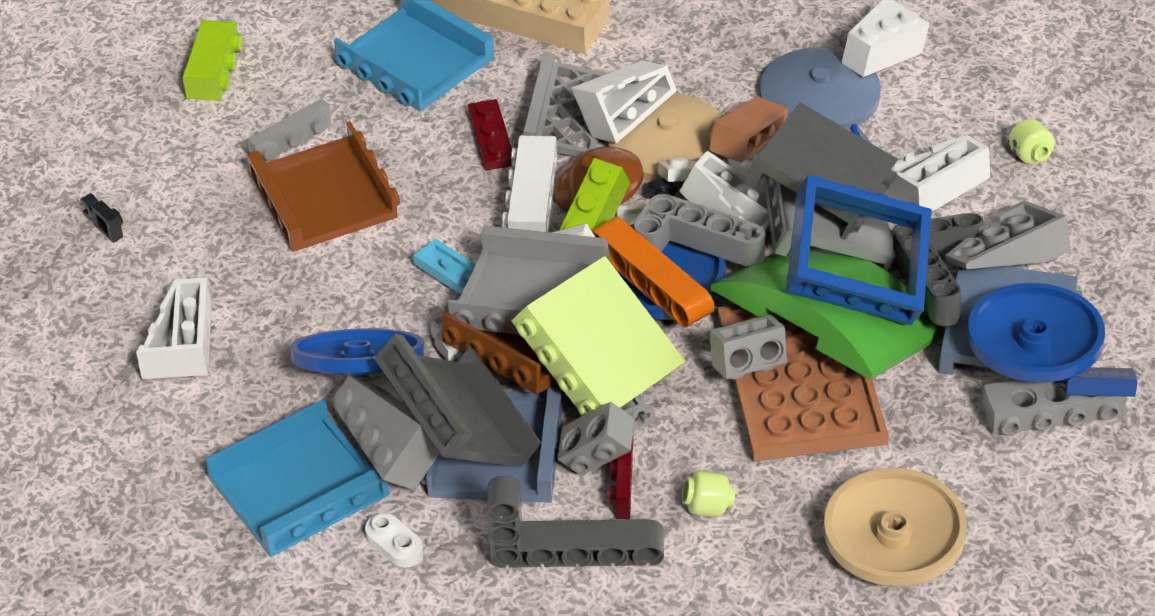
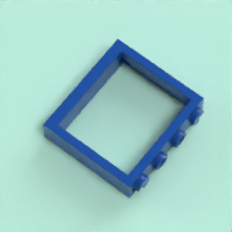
(847, 291)

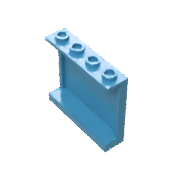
(417, 53)
(295, 478)

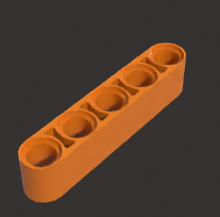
(655, 273)

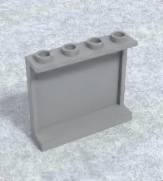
(870, 242)
(518, 270)

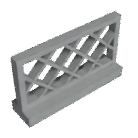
(544, 97)

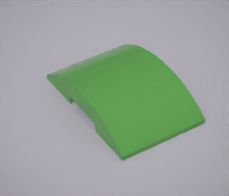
(848, 336)

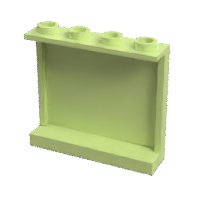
(597, 339)

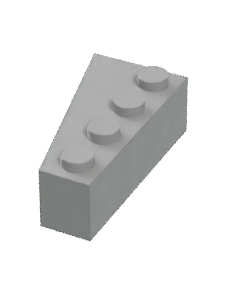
(386, 432)

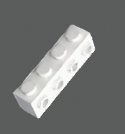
(531, 184)

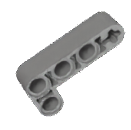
(701, 228)

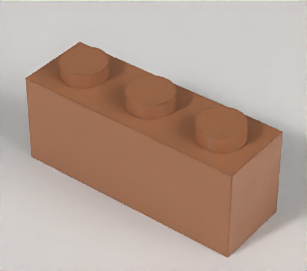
(746, 128)

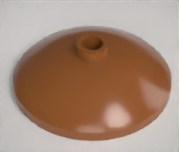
(574, 171)

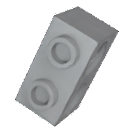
(747, 341)
(596, 438)

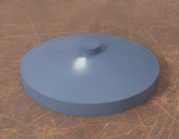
(823, 84)

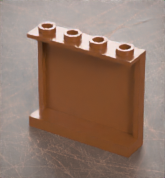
(325, 190)
(499, 351)

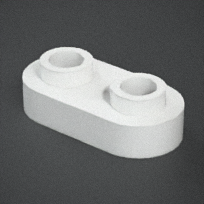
(392, 538)

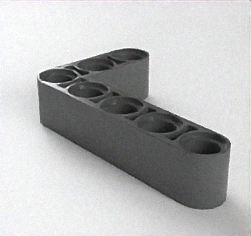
(942, 290)
(567, 541)

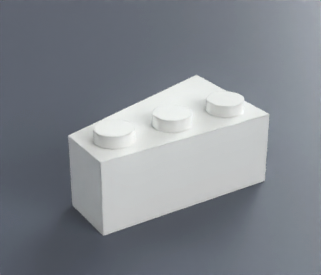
(884, 38)
(623, 98)
(941, 173)
(723, 189)
(181, 335)

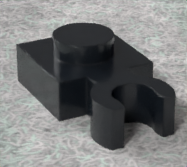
(105, 218)

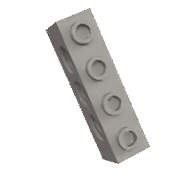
(1042, 405)

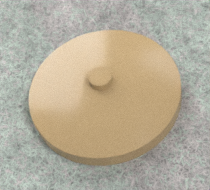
(672, 130)
(895, 527)

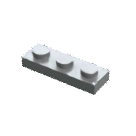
(291, 130)

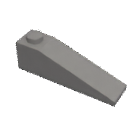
(1017, 237)

